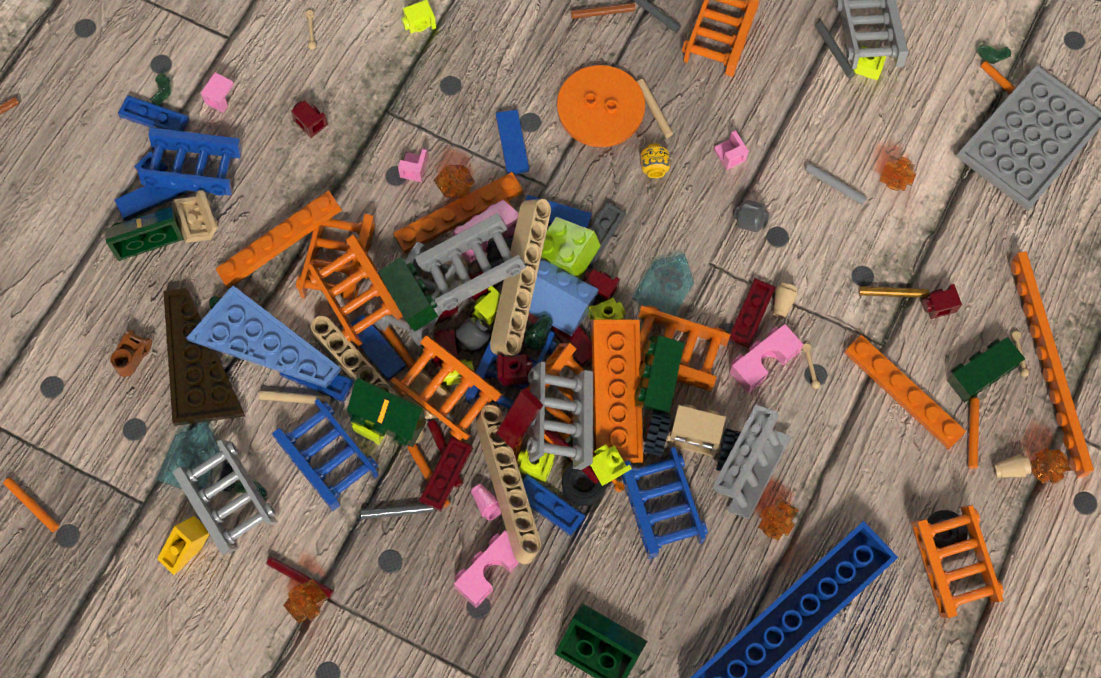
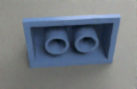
(561, 297)

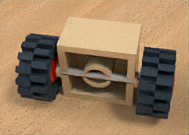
(691, 431)

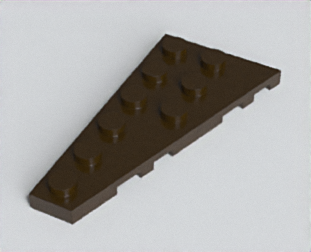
(196, 375)

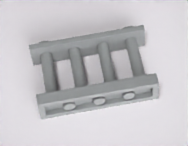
(893, 34)
(459, 244)
(452, 280)
(582, 412)
(752, 462)
(213, 518)

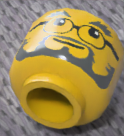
(655, 160)

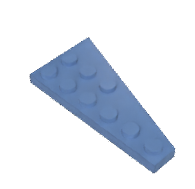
(252, 334)

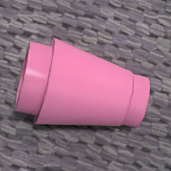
(486, 502)

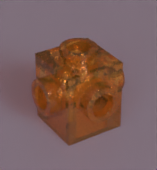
(898, 173)
(454, 181)
(1058, 466)
(778, 519)
(305, 601)

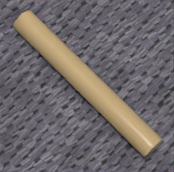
(655, 109)
(293, 397)

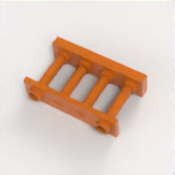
(736, 42)
(364, 230)
(377, 289)
(560, 358)
(698, 378)
(468, 379)
(940, 579)

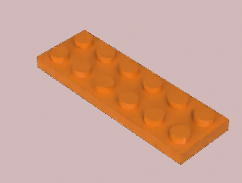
(615, 379)

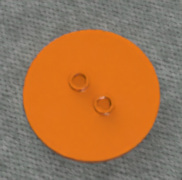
(600, 106)

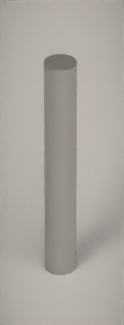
(833, 182)

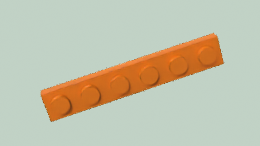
(457, 212)
(278, 239)
(905, 392)

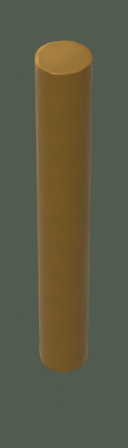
(893, 292)

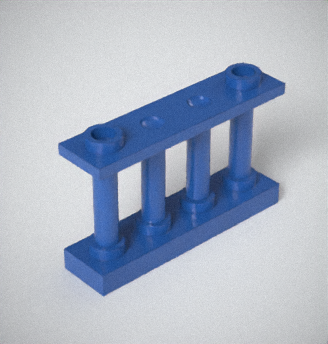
(194, 143)
(487, 370)
(316, 475)
(645, 520)

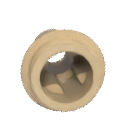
(784, 299)
(1013, 467)

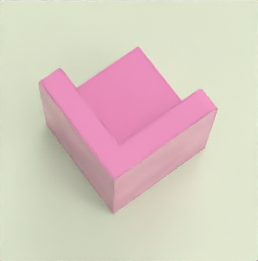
(216, 91)
(732, 151)
(413, 166)

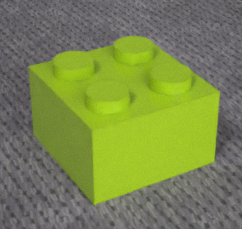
(570, 246)

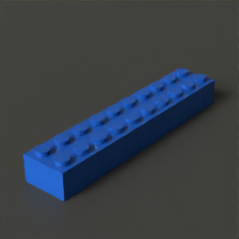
(803, 608)

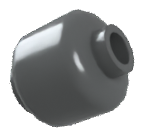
(751, 216)
(472, 334)

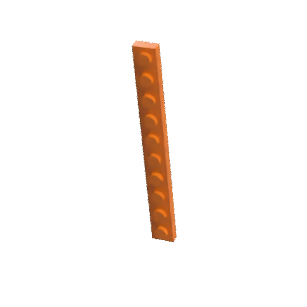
(1053, 370)

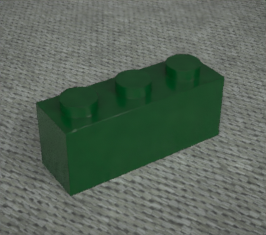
(409, 293)
(985, 368)
(659, 374)

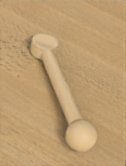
(310, 15)
(1016, 337)
(806, 349)

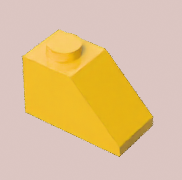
(183, 544)

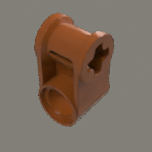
(132, 349)

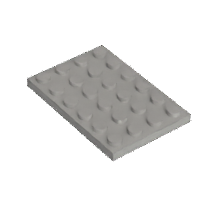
(1031, 137)

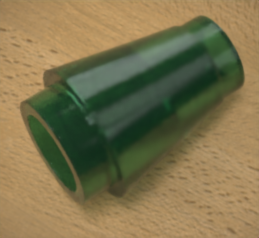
(538, 333)

